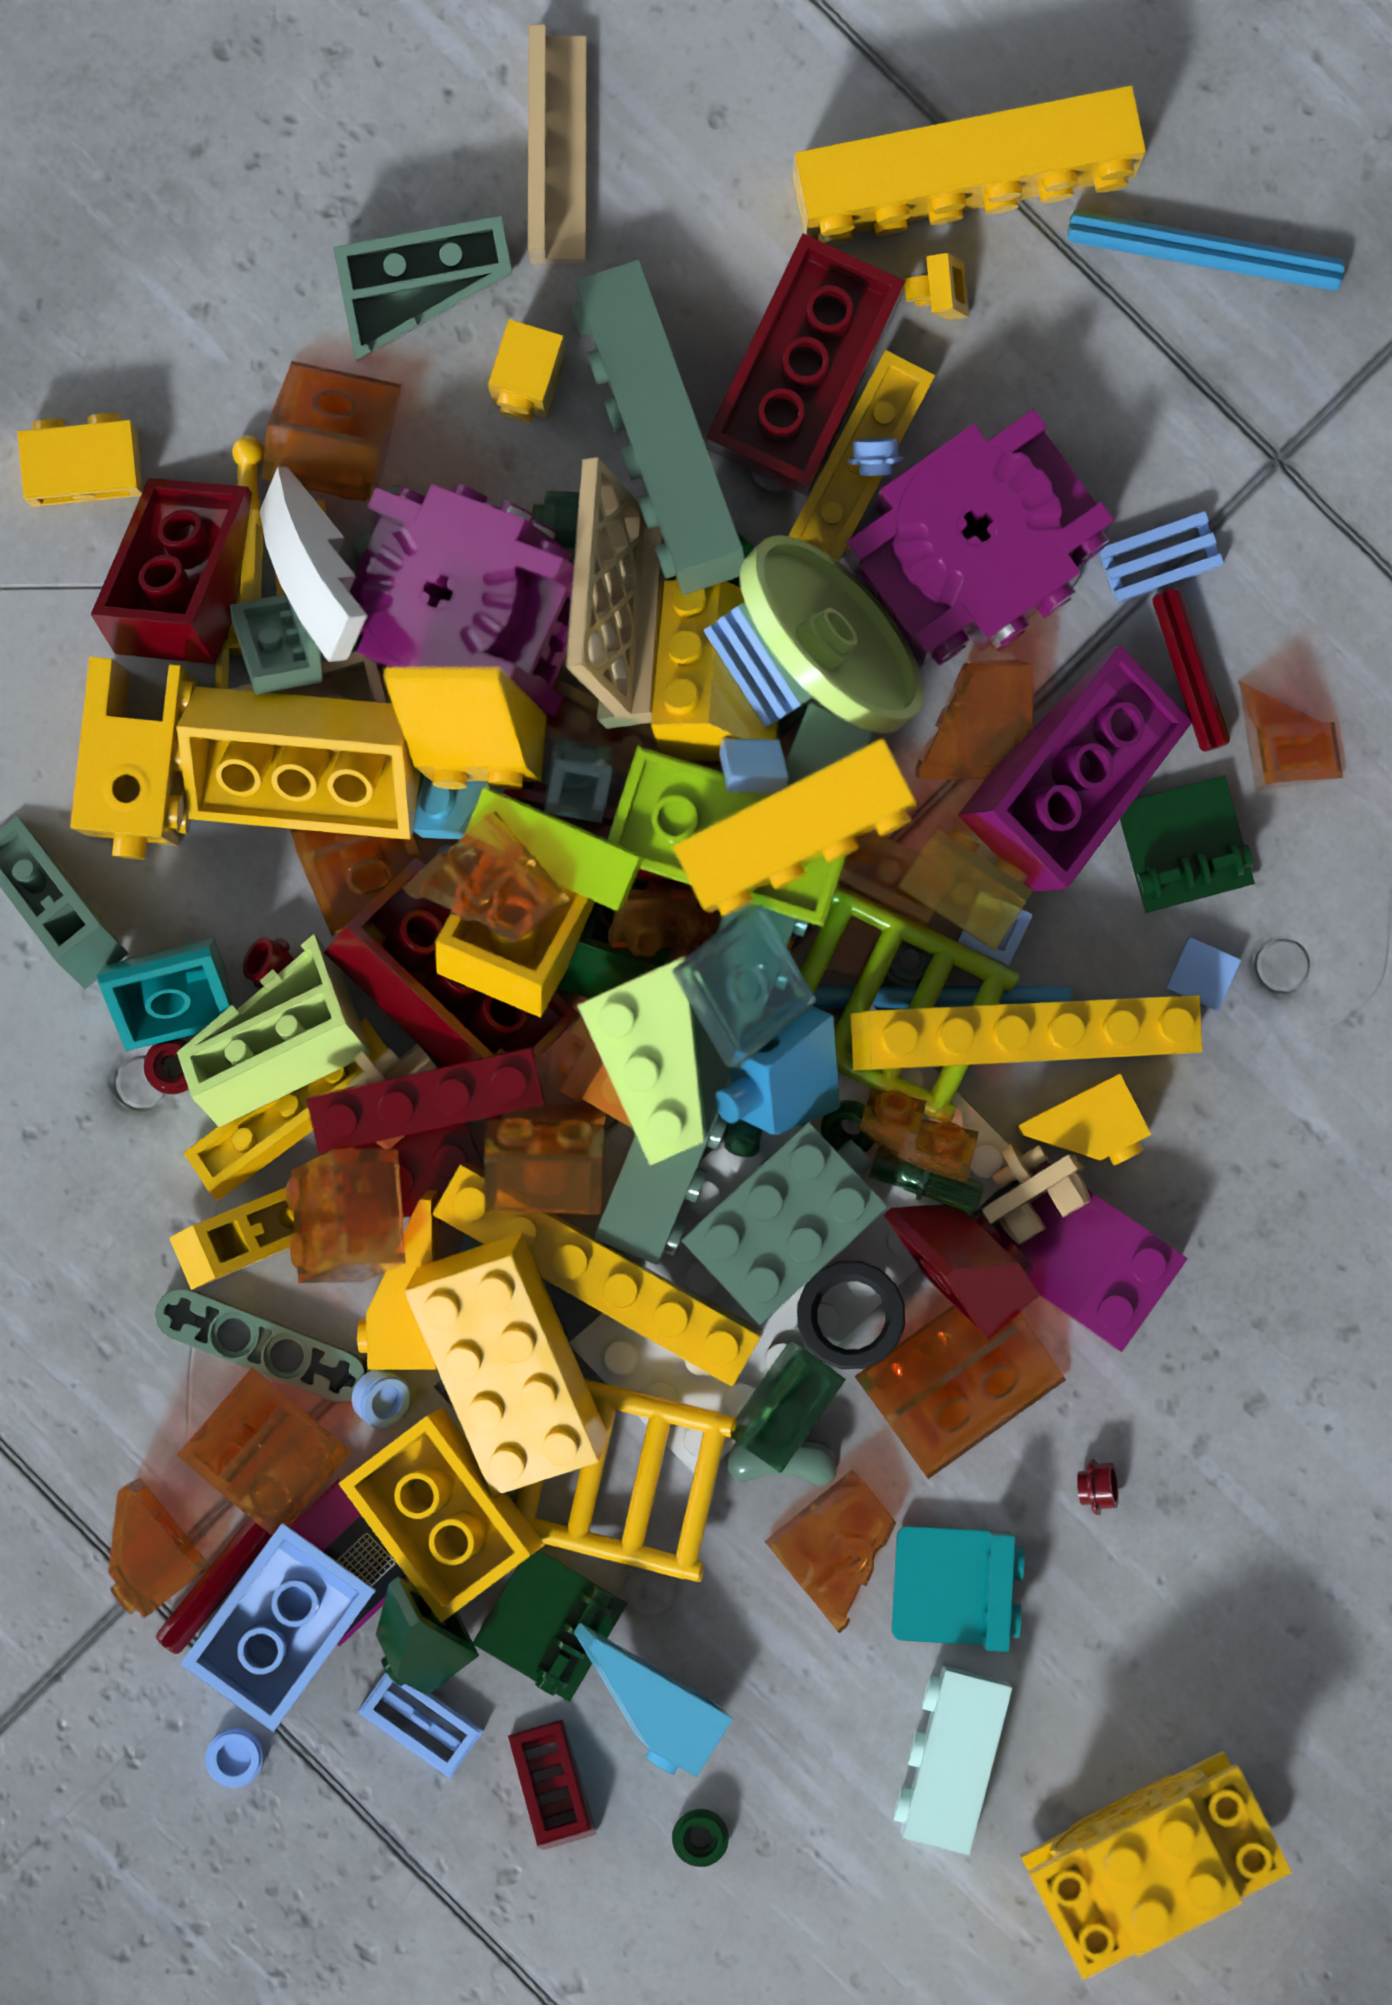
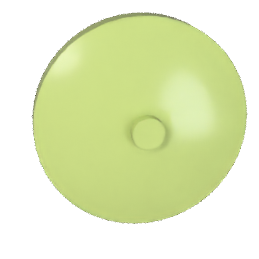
(831, 634)

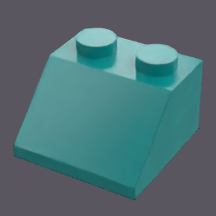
(166, 993)

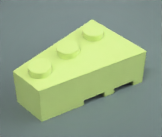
(275, 1041)
(652, 1059)

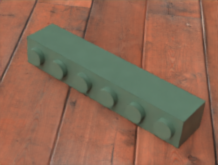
(659, 426)

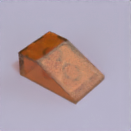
(546, 1160)

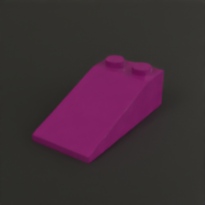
(1076, 772)

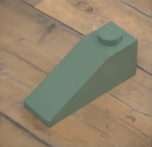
(54, 906)

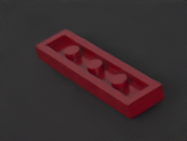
(426, 1100)

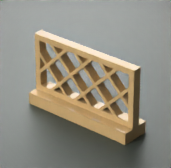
(615, 600)

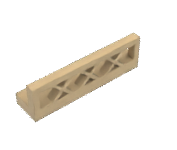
(557, 147)

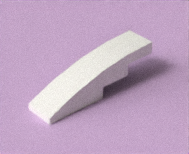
(308, 565)

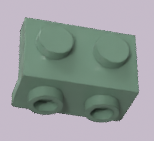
(275, 645)

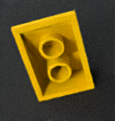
(468, 726)
(519, 971)

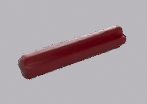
(1191, 669)
(213, 1587)

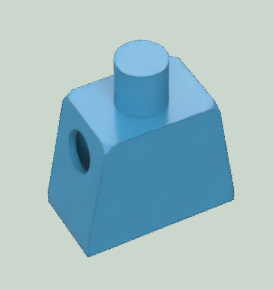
(786, 1079)

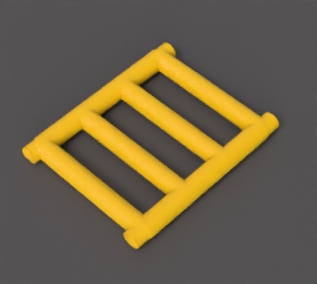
(631, 1548)

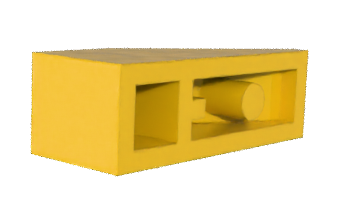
(235, 1239)
(390, 1328)

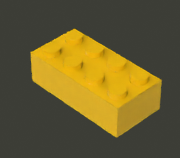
(506, 1364)

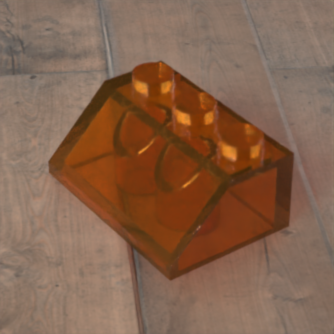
(955, 1387)

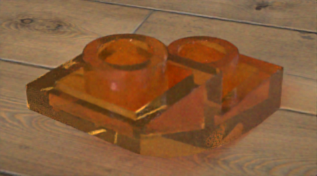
(899, 1127)

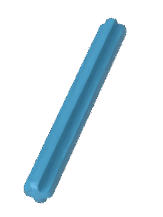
(1206, 250)

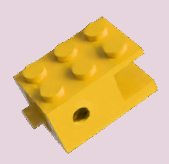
(130, 767)

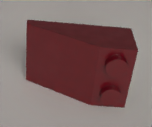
(176, 572)

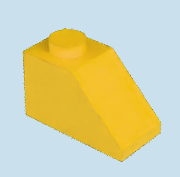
(1092, 1123)

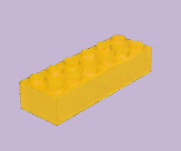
(969, 166)

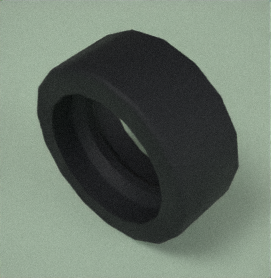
(851, 1272)

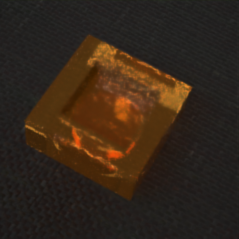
(854, 948)

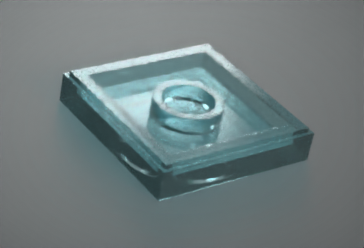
(744, 985)

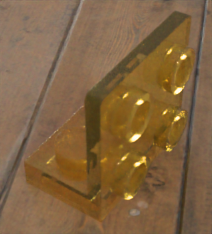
(966, 887)

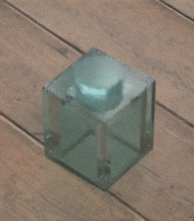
(577, 780)

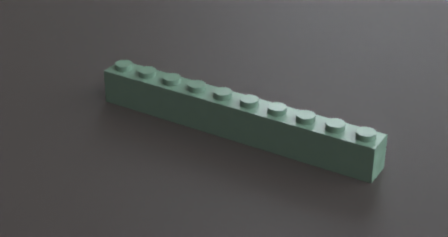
(648, 1197)

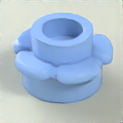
(875, 456)

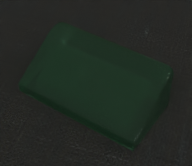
(786, 1406)

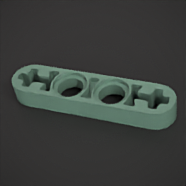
(262, 1341)

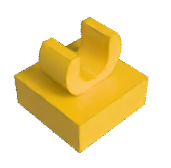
(942, 287)

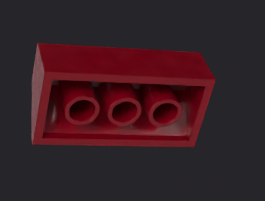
(393, 960)

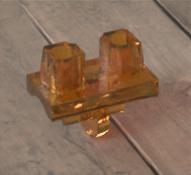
(661, 919)

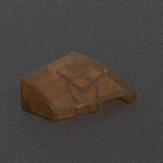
(982, 721)
(491, 881)
(834, 1545)

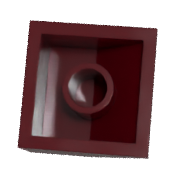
(966, 1263)

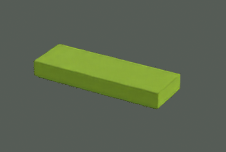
(566, 851)

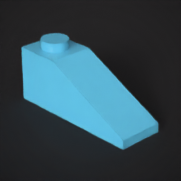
(664, 1713)

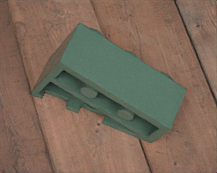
(416, 276)

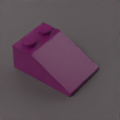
(1098, 1266)

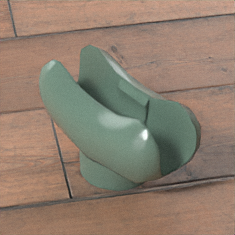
(811, 1462)

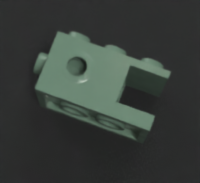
(786, 1221)

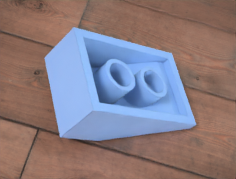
(277, 1627)

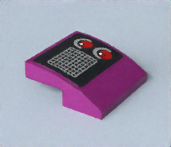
(344, 1535)

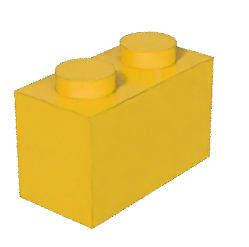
(526, 371)
(80, 461)

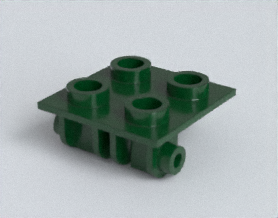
(1186, 844)
(537, 1621)

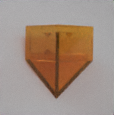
(1287, 744)

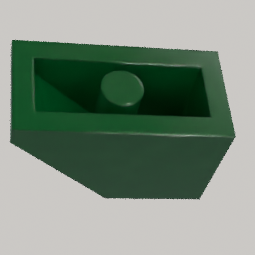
(417, 1644)

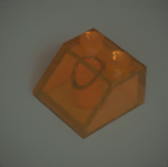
(331, 430)
(350, 869)
(149, 1552)

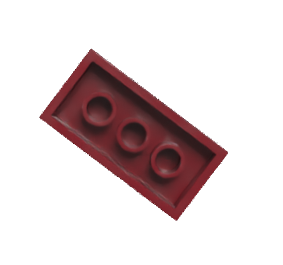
(805, 364)

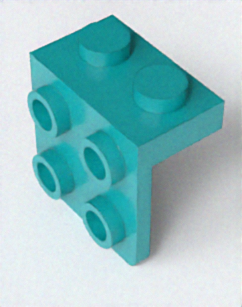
(956, 1586)

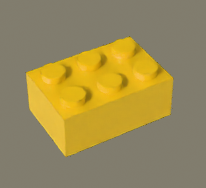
(439, 1515)

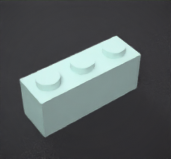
(953, 1759)

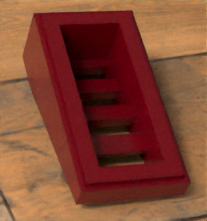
(564, 1833)

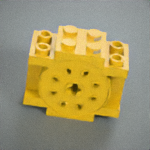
(1155, 1864)

